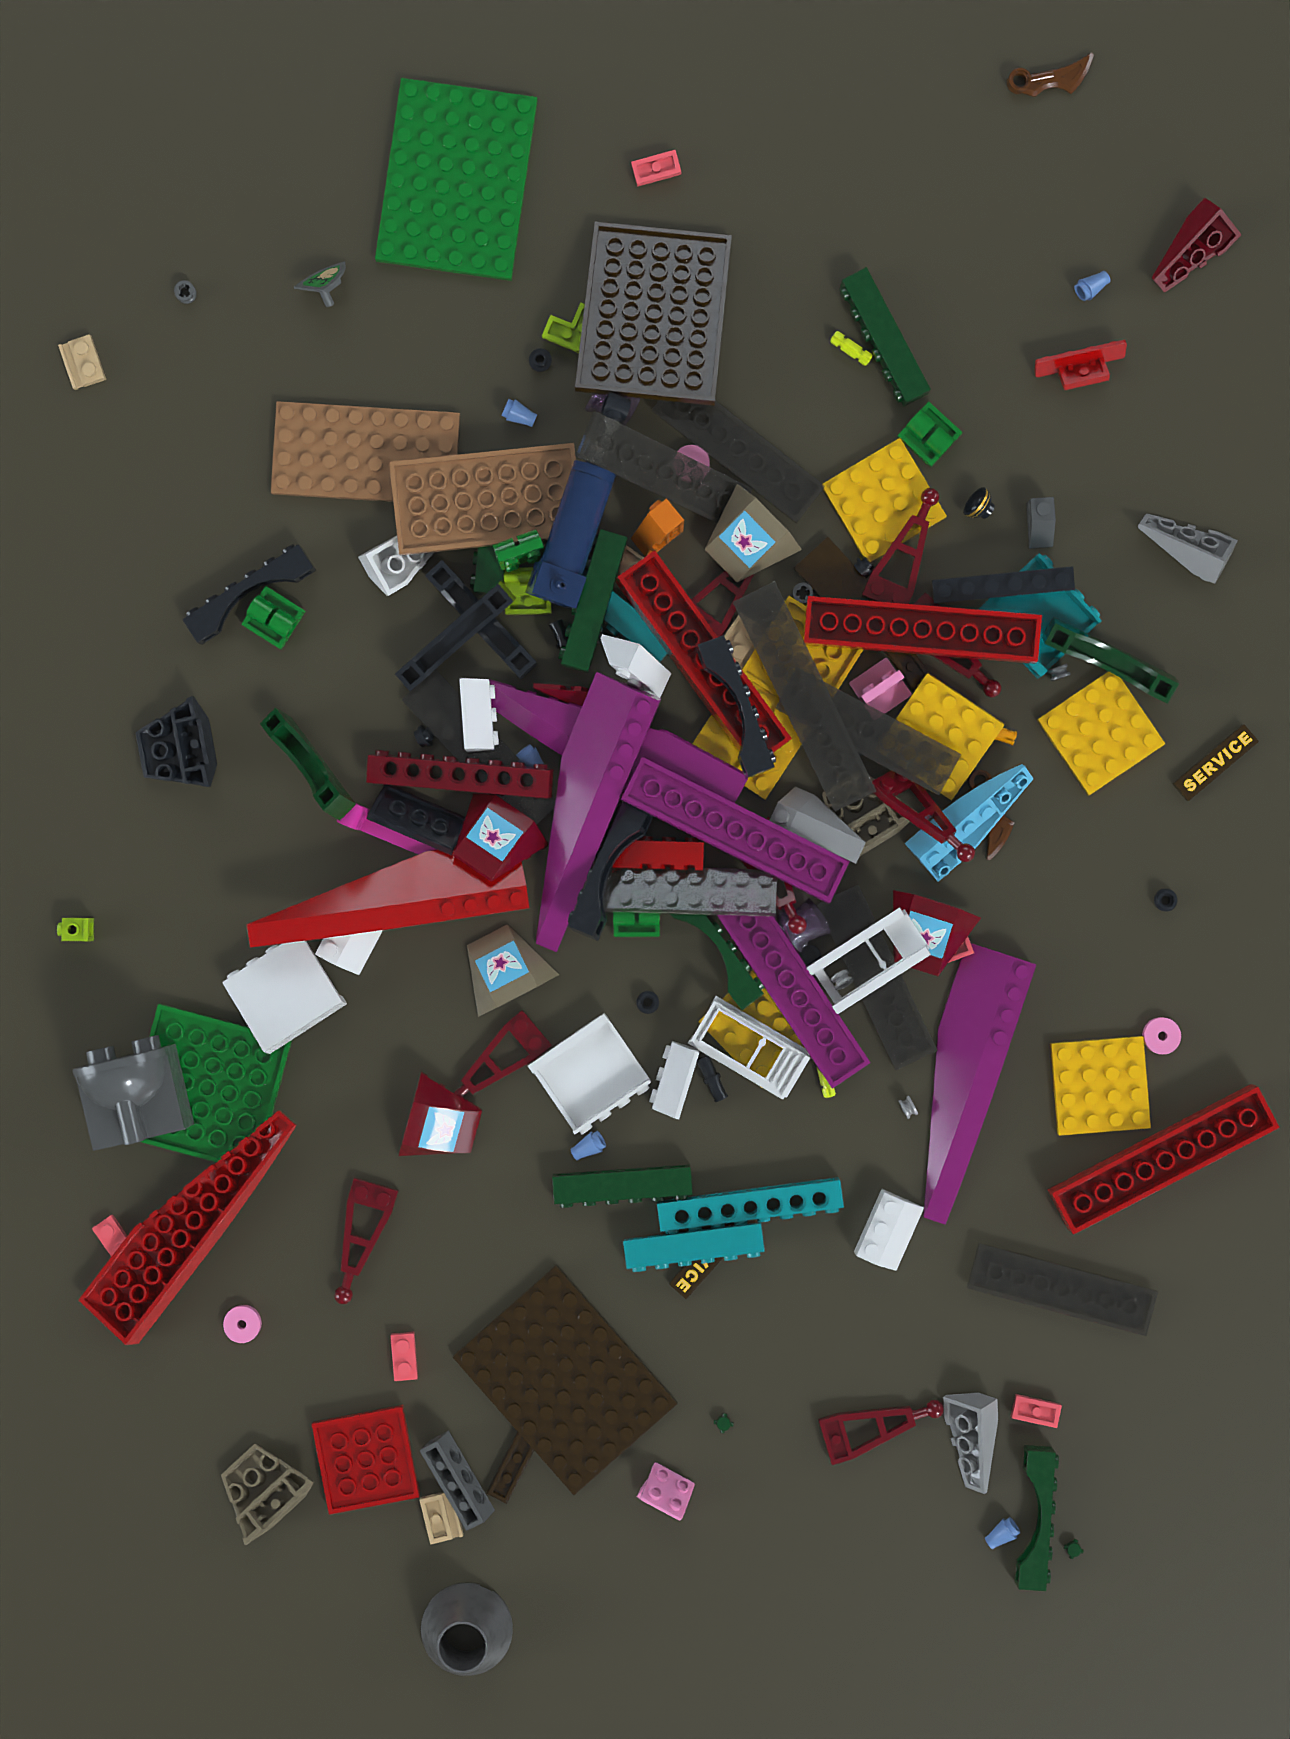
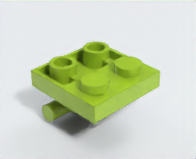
(524, 603)

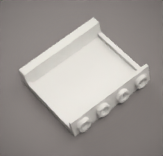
(283, 994)
(590, 1074)

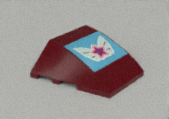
(496, 837)
(939, 924)
(439, 1121)

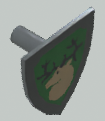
(324, 281)

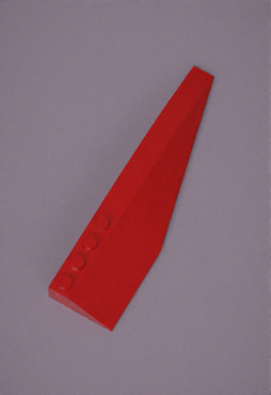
(405, 894)
(179, 1235)

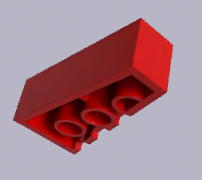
(662, 854)

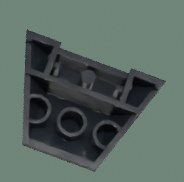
(179, 746)

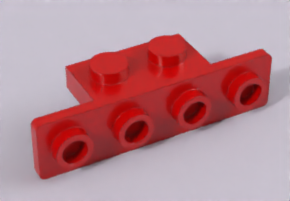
(1083, 365)

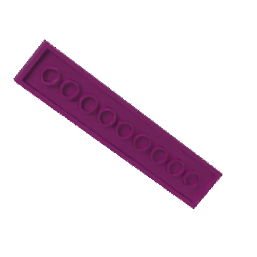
(735, 830)
(797, 995)

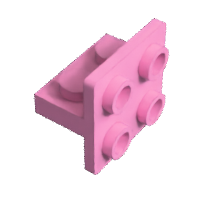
(881, 686)
(666, 1491)

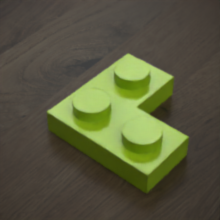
(564, 332)

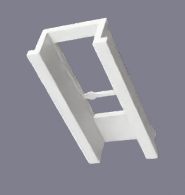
(904, 937)
(784, 1070)

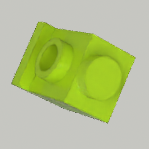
(83, 926)

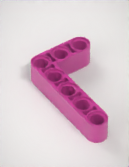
(357, 820)

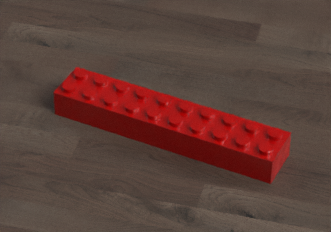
(922, 629)
(679, 630)
(1163, 1158)

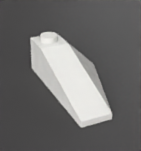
(390, 569)

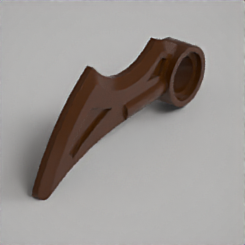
(1065, 78)
(1002, 829)

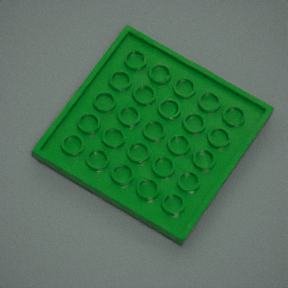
(225, 1077)

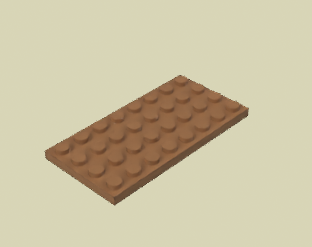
(349, 448)
(478, 497)

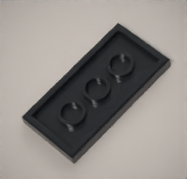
(417, 818)

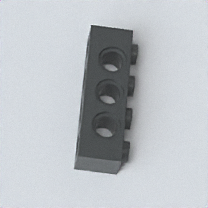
(457, 1480)

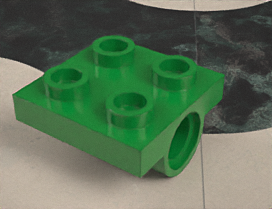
(929, 434)
(511, 556)
(273, 617)
(636, 924)

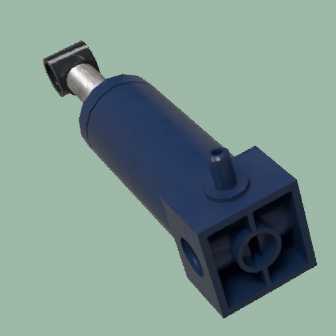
(561, 568)

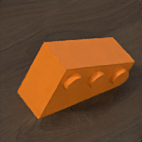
(658, 527)

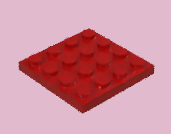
(365, 1459)

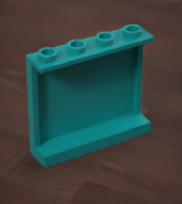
(1063, 605)

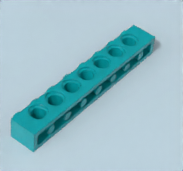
(830, 1187)

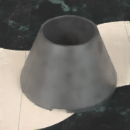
(472, 1606)

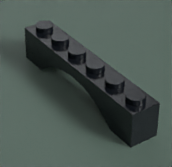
(1003, 584)
(209, 619)
(493, 633)
(455, 635)
(718, 661)
(590, 914)

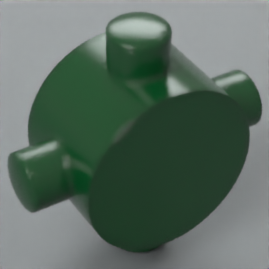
(723, 1423)
(1073, 1549)

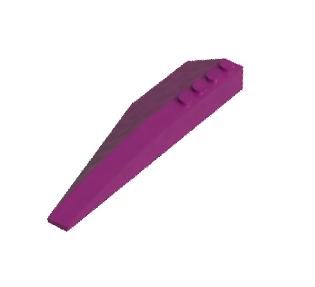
(554, 722)
(588, 792)
(969, 1060)

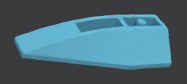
(973, 819)

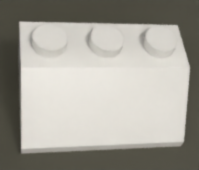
(636, 665)
(478, 715)
(349, 950)
(674, 1079)
(888, 1230)

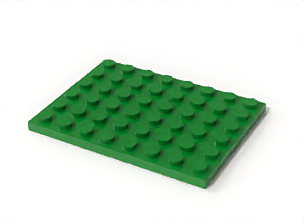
(456, 179)

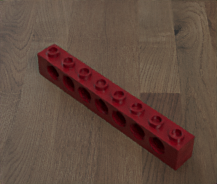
(378, 773)

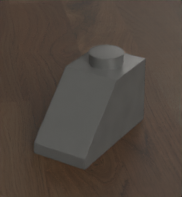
(1041, 522)

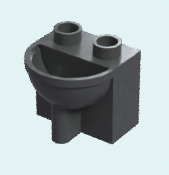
(133, 1093)

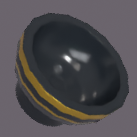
(979, 504)

